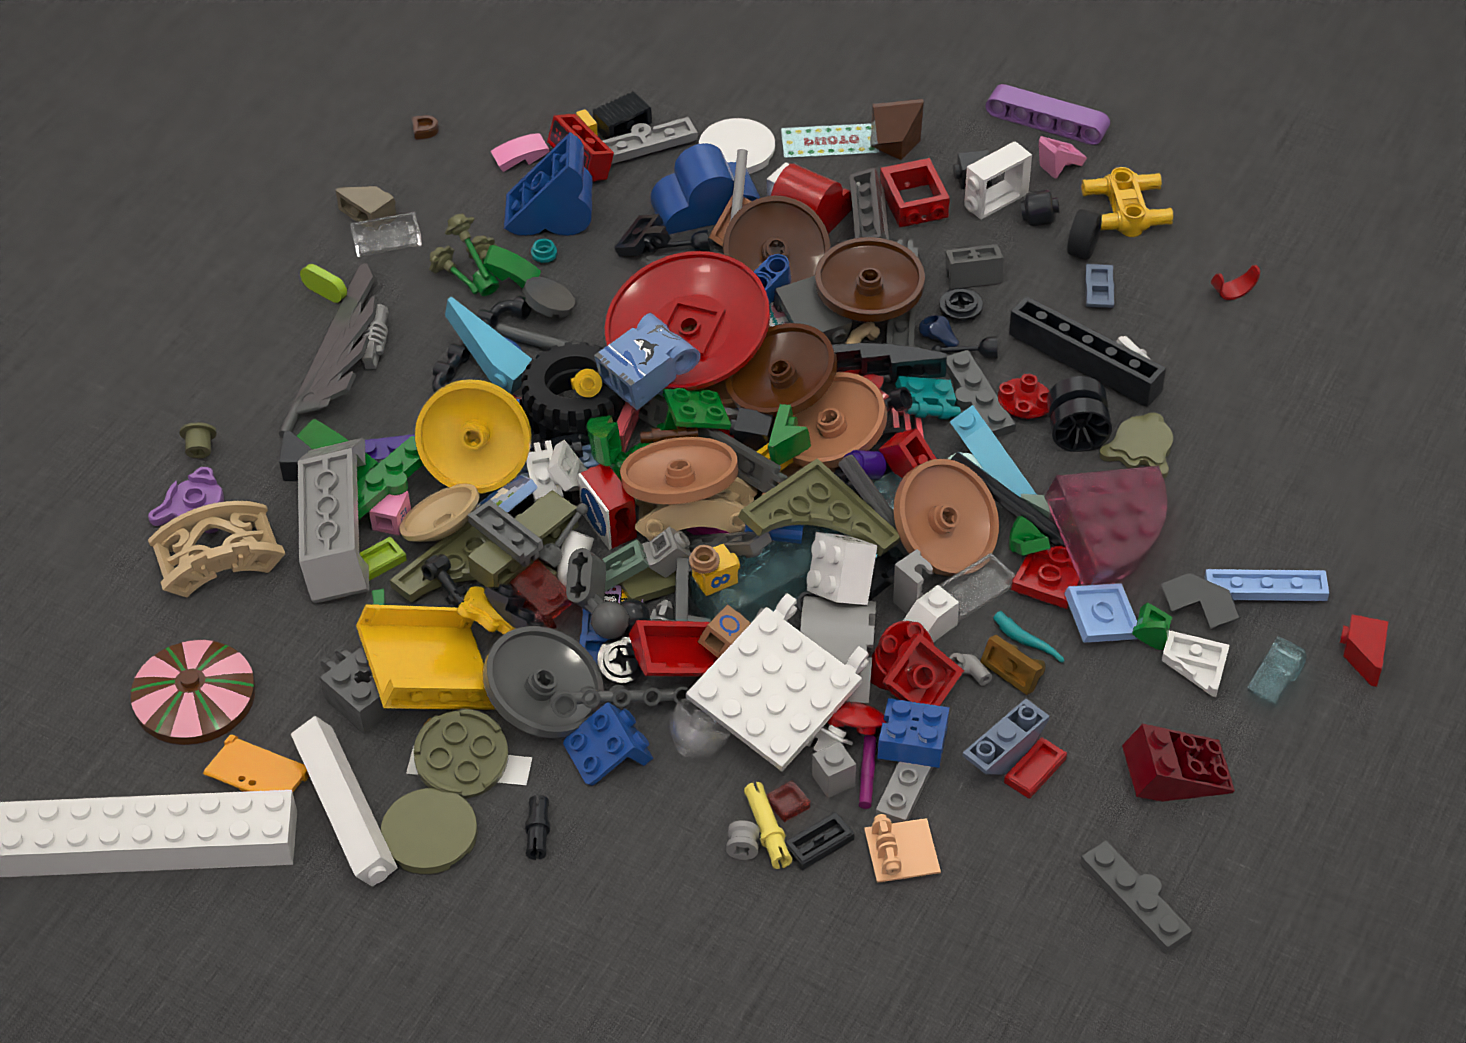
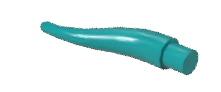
(1019, 635)

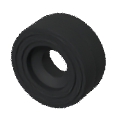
(1084, 233)

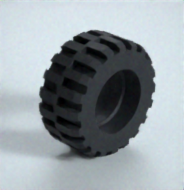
(552, 375)

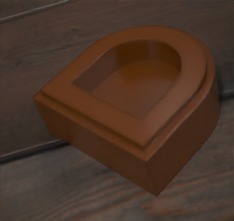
(425, 127)

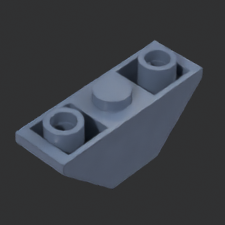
(1008, 739)

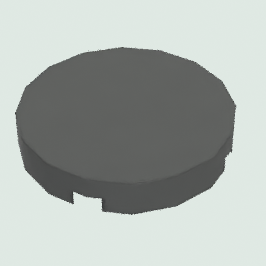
(548, 297)

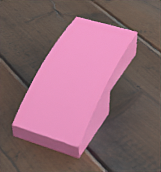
(526, 147)

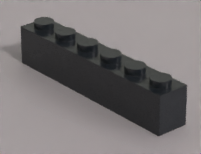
(1087, 351)

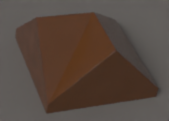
(896, 126)

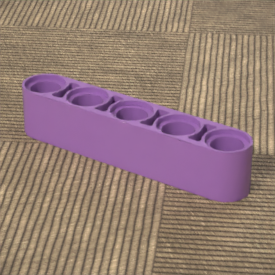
(1048, 114)

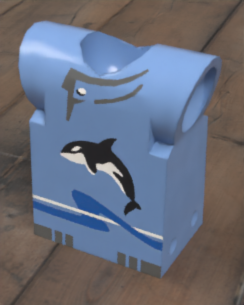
(645, 361)

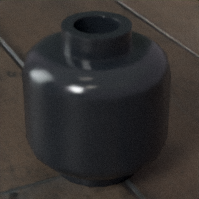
(1039, 208)

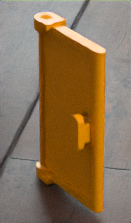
(256, 766)

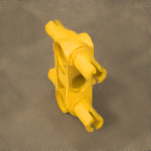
(1127, 202)

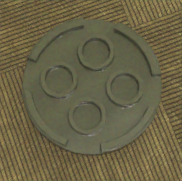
(461, 753)
(429, 830)

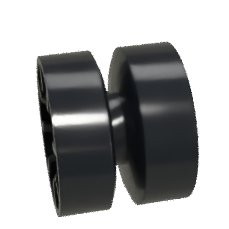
(1079, 414)

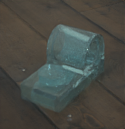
(1280, 666)

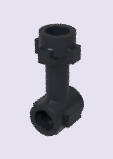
(437, 568)

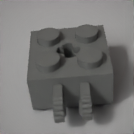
(352, 689)

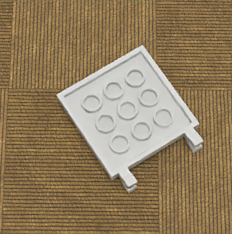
(776, 686)

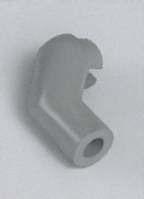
(972, 666)

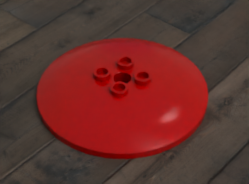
(703, 291)

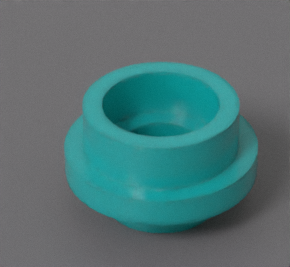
(543, 251)

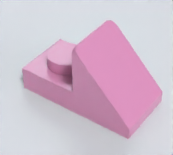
(1057, 154)

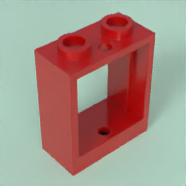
(909, 176)

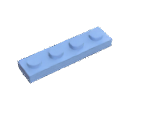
(1272, 584)

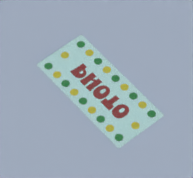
(827, 140)

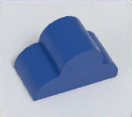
(697, 189)
(553, 194)

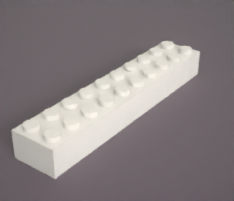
(147, 833)

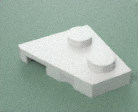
(565, 467)
(1196, 659)

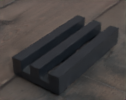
(821, 845)

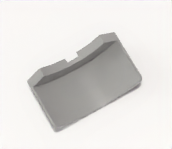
(839, 631)

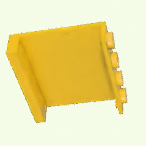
(423, 657)

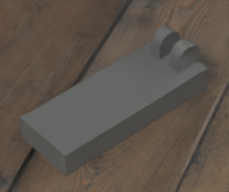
(506, 532)
(682, 577)

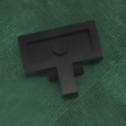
(642, 233)

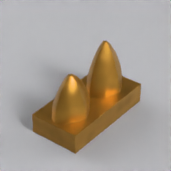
(1012, 664)

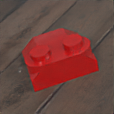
(921, 673)

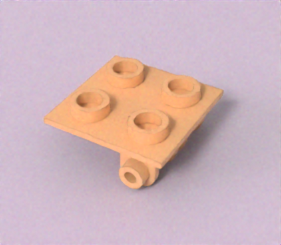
(901, 849)

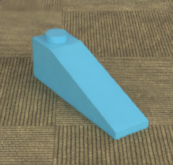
(495, 354)
(989, 451)

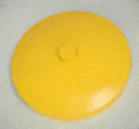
(473, 435)

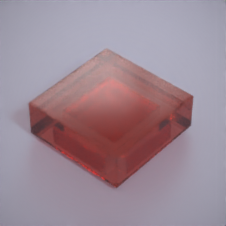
(788, 801)

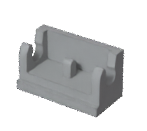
(909, 580)

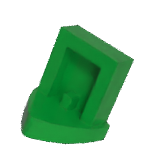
(1026, 538)
(1152, 626)

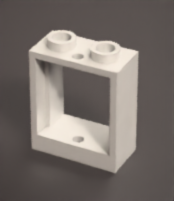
(1010, 159)

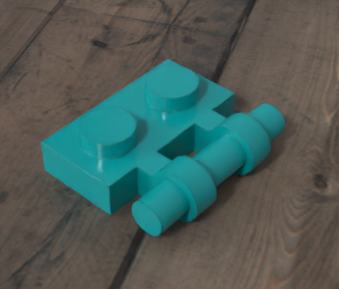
(930, 397)

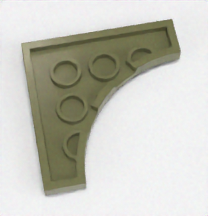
(822, 500)
(457, 548)

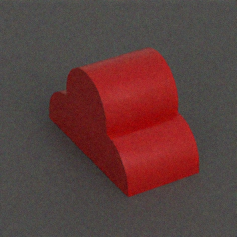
(818, 192)

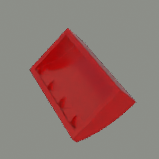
(670, 648)

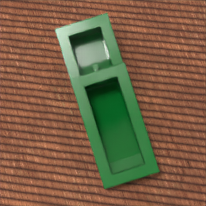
(604, 439)

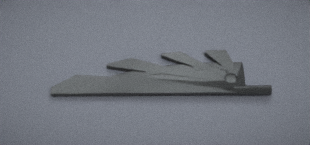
(336, 351)

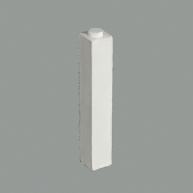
(344, 801)

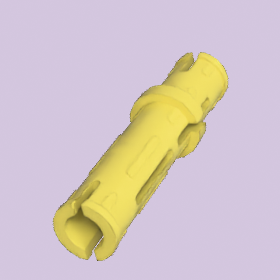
(771, 834)

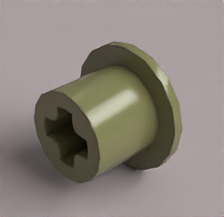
(198, 439)

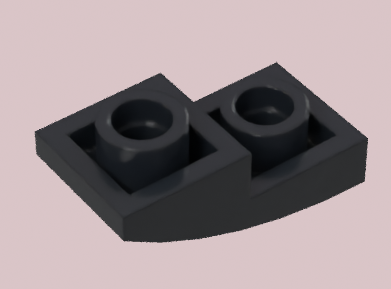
(510, 606)

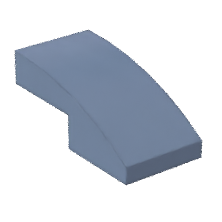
(1099, 285)

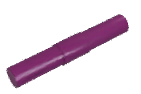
(867, 772)

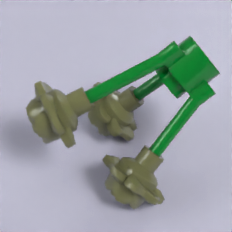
(441, 258)

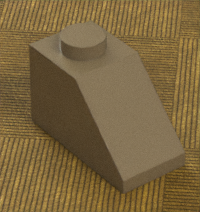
(365, 202)

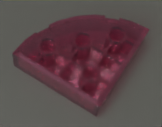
(1108, 519)

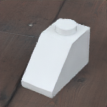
(936, 612)

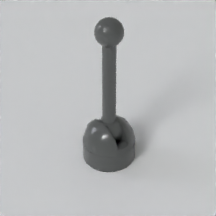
(551, 553)

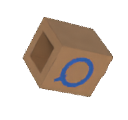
(723, 631)

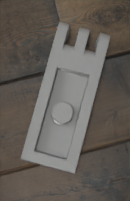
(903, 791)

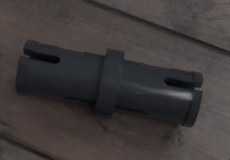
(537, 827)

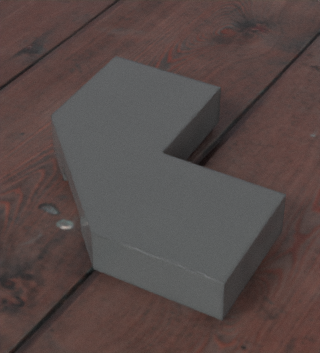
(1215, 600)

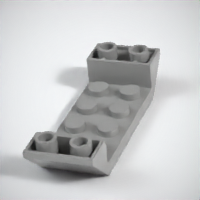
(330, 521)

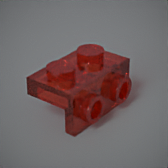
(542, 592)

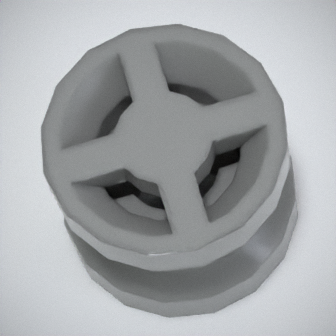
(743, 840)

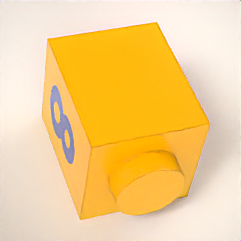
(723, 576)

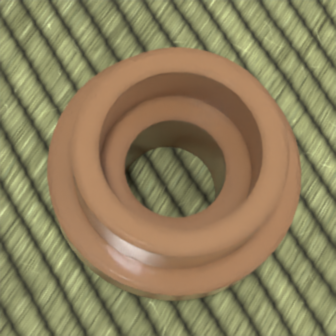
(704, 559)

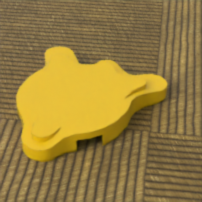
(479, 609)

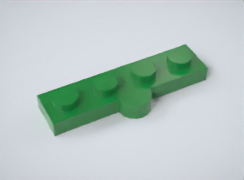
(388, 476)

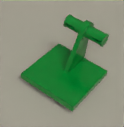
(694, 409)

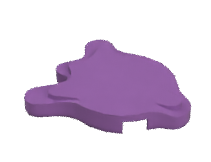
(191, 494)

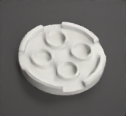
(742, 134)

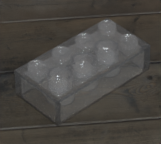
(386, 234)
(979, 584)

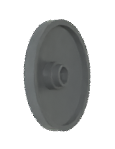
(529, 669)

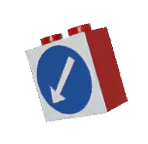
(609, 505)

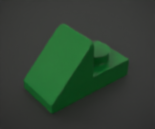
(787, 437)

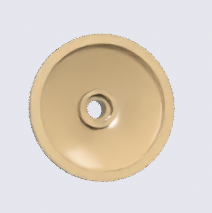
(440, 514)

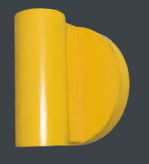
(587, 383)

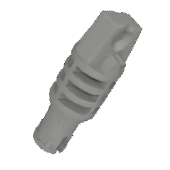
(377, 335)

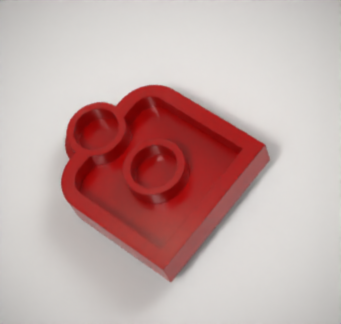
(1047, 576)

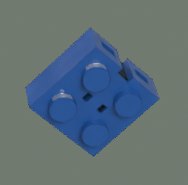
(913, 733)

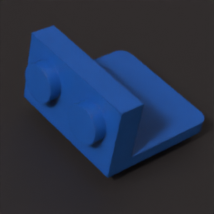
(605, 742)

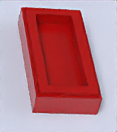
(1035, 767)

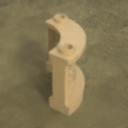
(717, 511)
(199, 563)

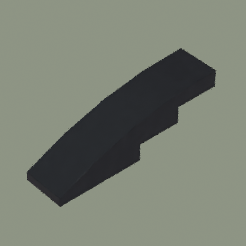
(890, 360)

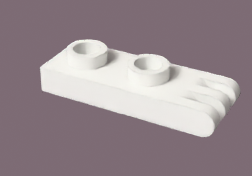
(537, 466)

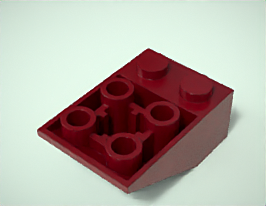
(1175, 764)

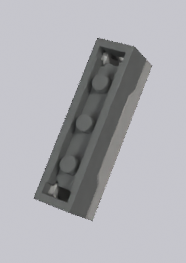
(868, 205)

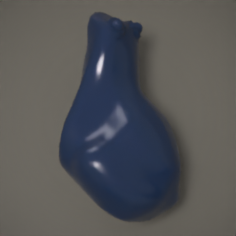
(938, 328)

